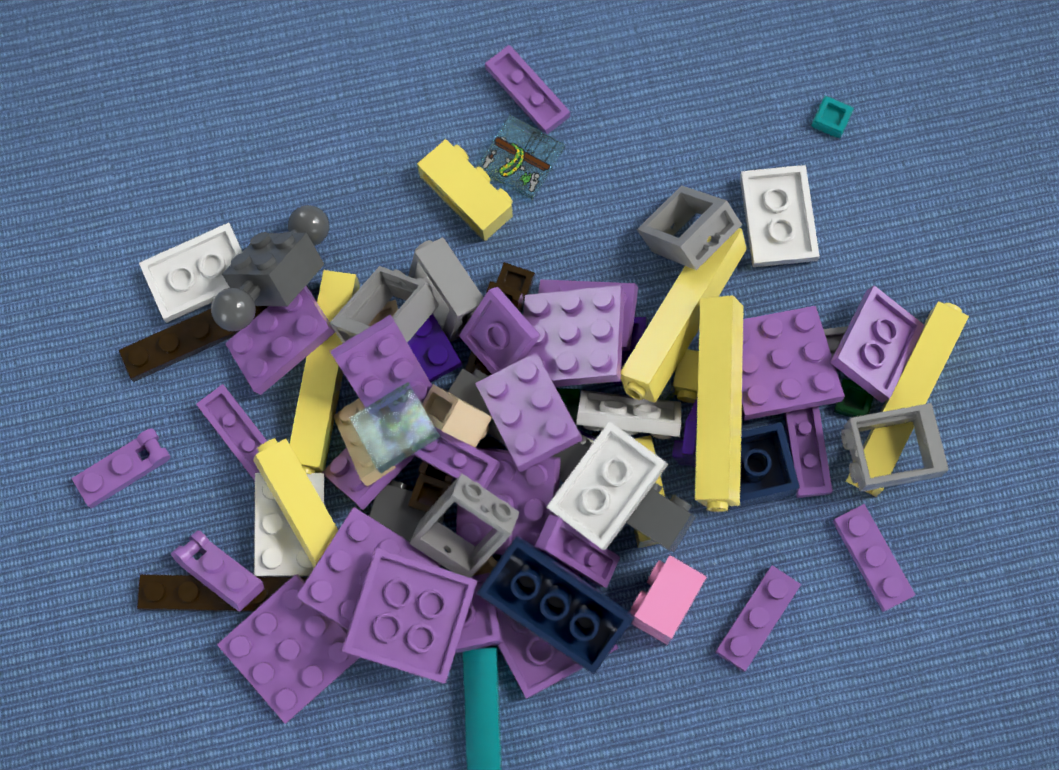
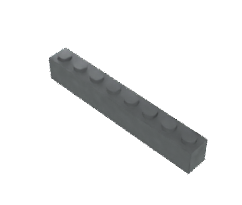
(655, 516)

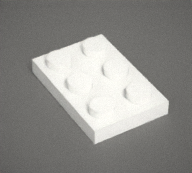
(779, 216)
(191, 272)
(628, 414)
(607, 485)
(275, 543)

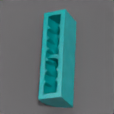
(482, 709)

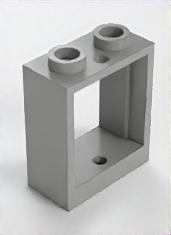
(691, 247)
(450, 284)
(375, 295)
(927, 437)
(462, 556)

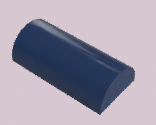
(555, 604)

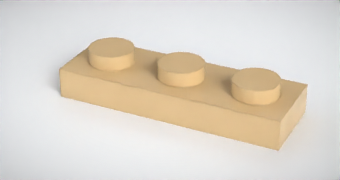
(364, 465)

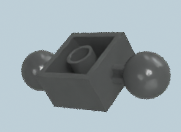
(271, 269)

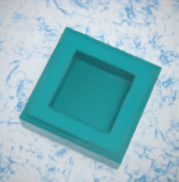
(832, 117)

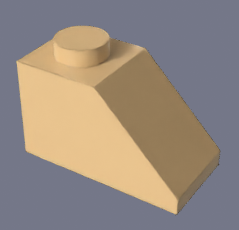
(456, 416)

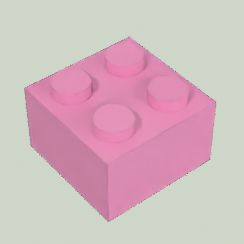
(668, 599)

